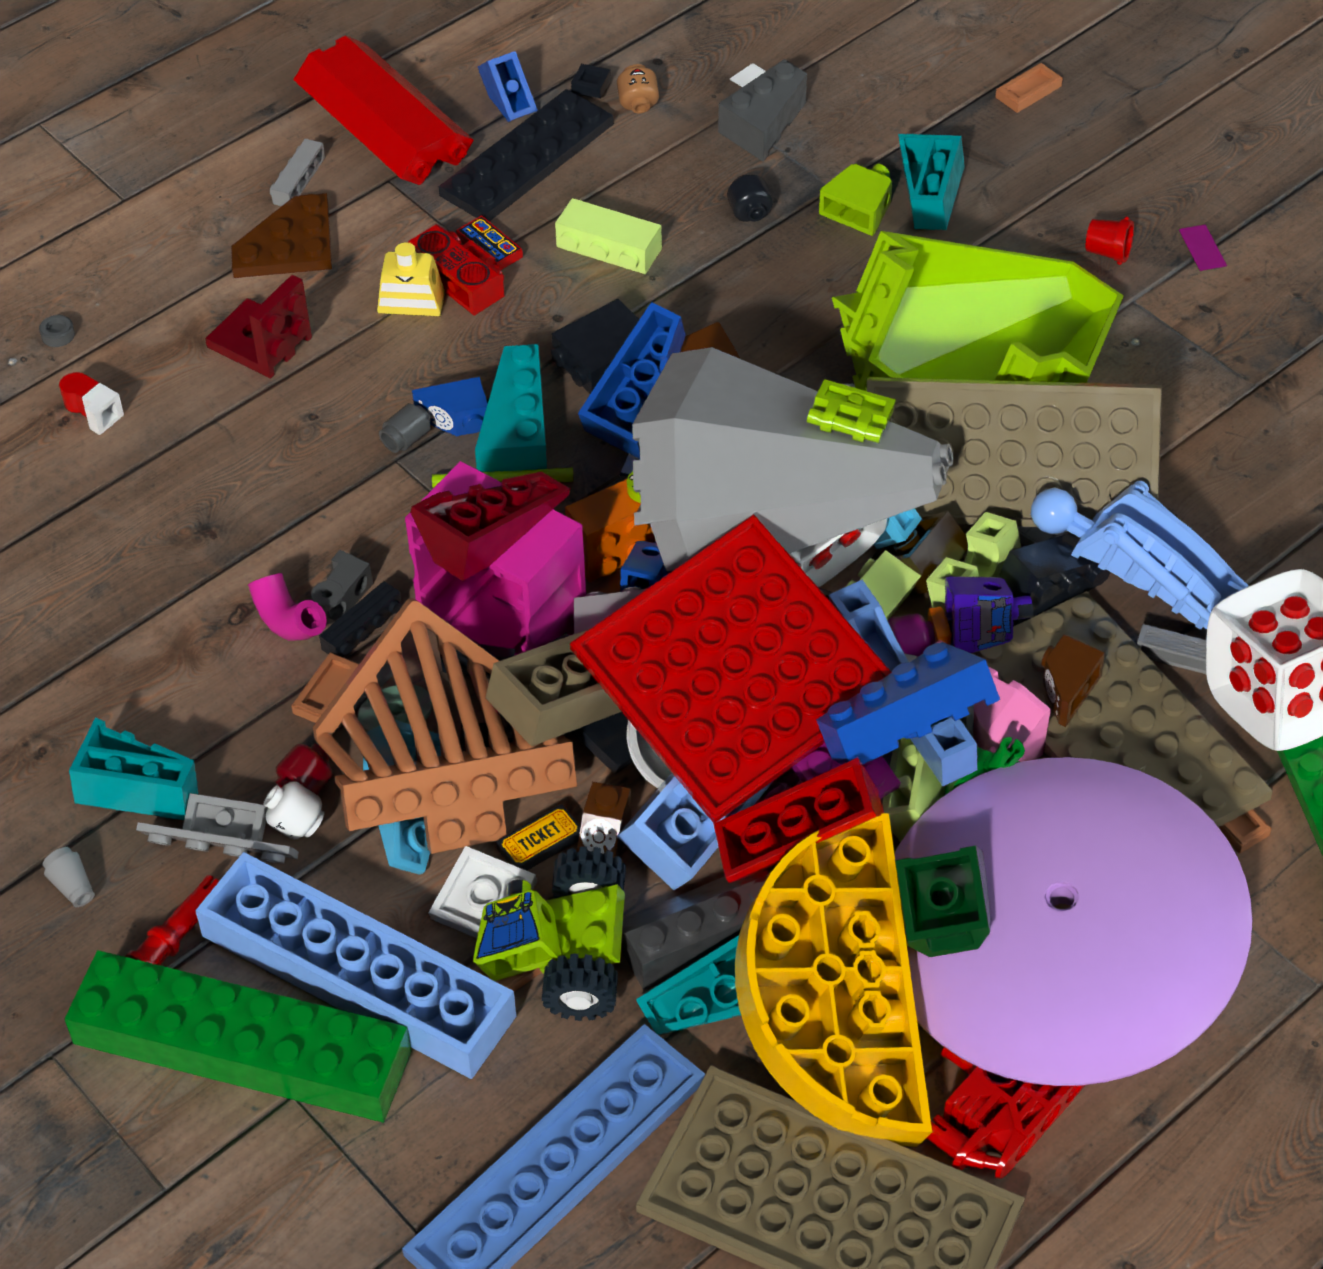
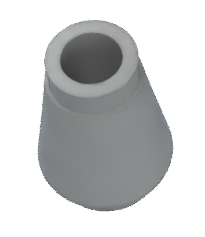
(68, 875)

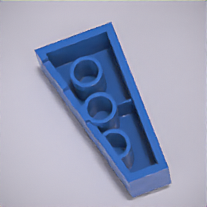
(631, 377)
(907, 703)

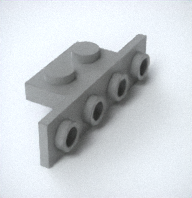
(224, 824)

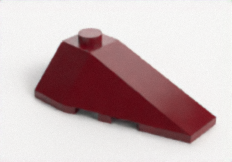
(477, 527)

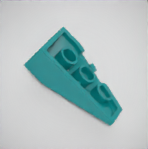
(696, 994)

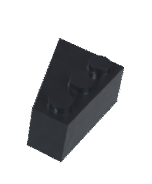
(1050, 573)

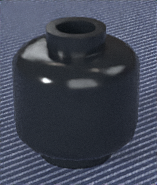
(748, 197)

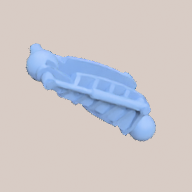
(1145, 548)

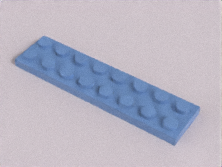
(559, 1159)

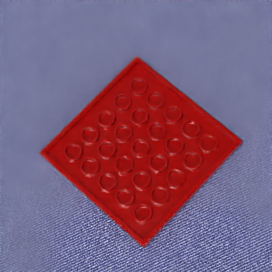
(729, 666)

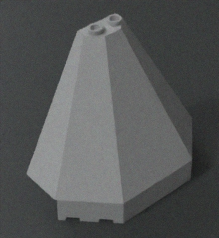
(737, 444)

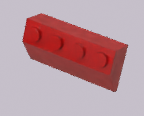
(773, 827)

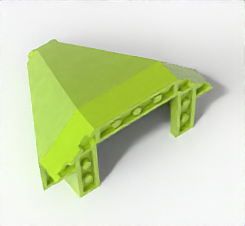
(973, 314)

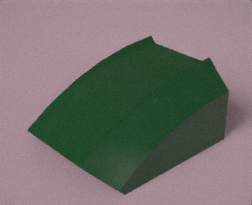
(945, 901)

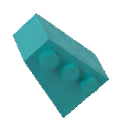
(932, 176)

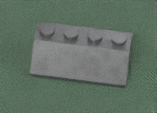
(686, 927)

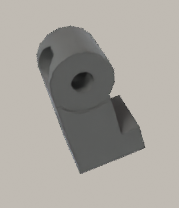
(344, 586)

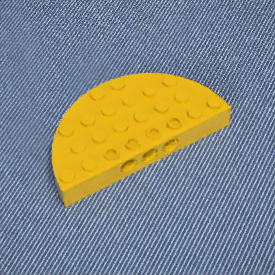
(832, 986)

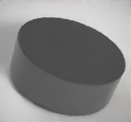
(56, 331)

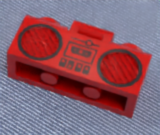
(464, 269)

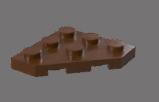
(287, 241)

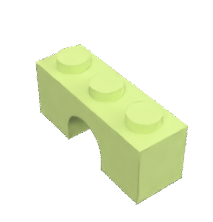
(987, 550)

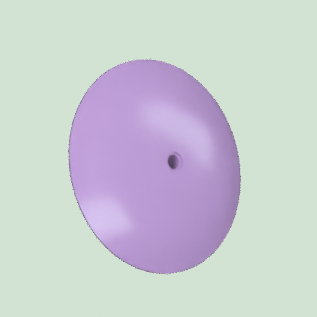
(1122, 972)

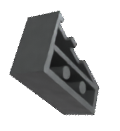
(763, 108)

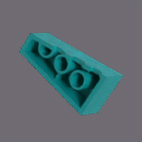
(514, 418)

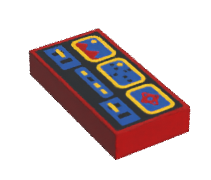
(491, 240)

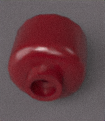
(306, 766)

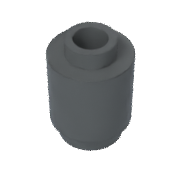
(405, 428)

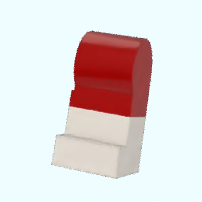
(92, 400)

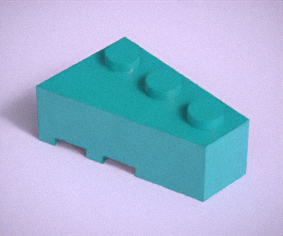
(131, 776)

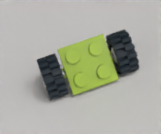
(589, 928)

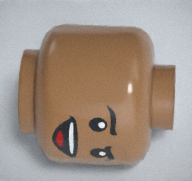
(637, 88)

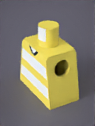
(410, 283)

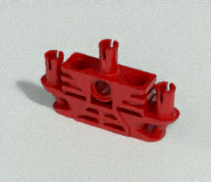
(996, 1118)

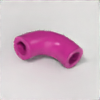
(282, 614)

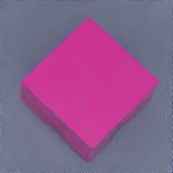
(522, 595)

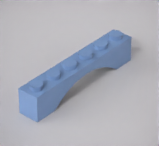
(950, 747)

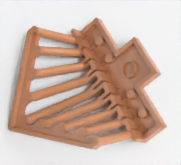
(453, 792)

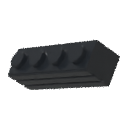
(361, 620)

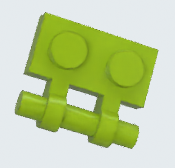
(851, 411)

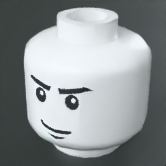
(293, 810)

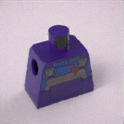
(982, 611)

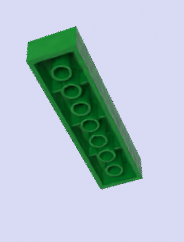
(239, 1035)

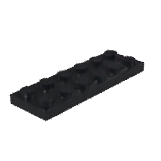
(526, 155)

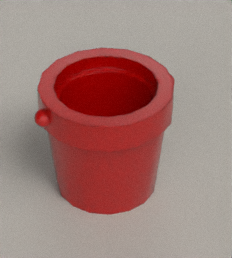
(1110, 238)

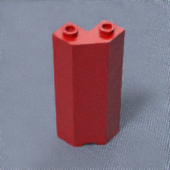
(382, 109)

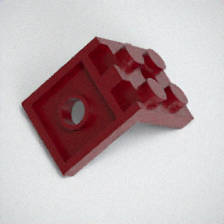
(275, 326)

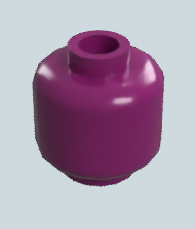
(912, 633)

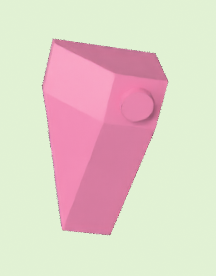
(1015, 715)

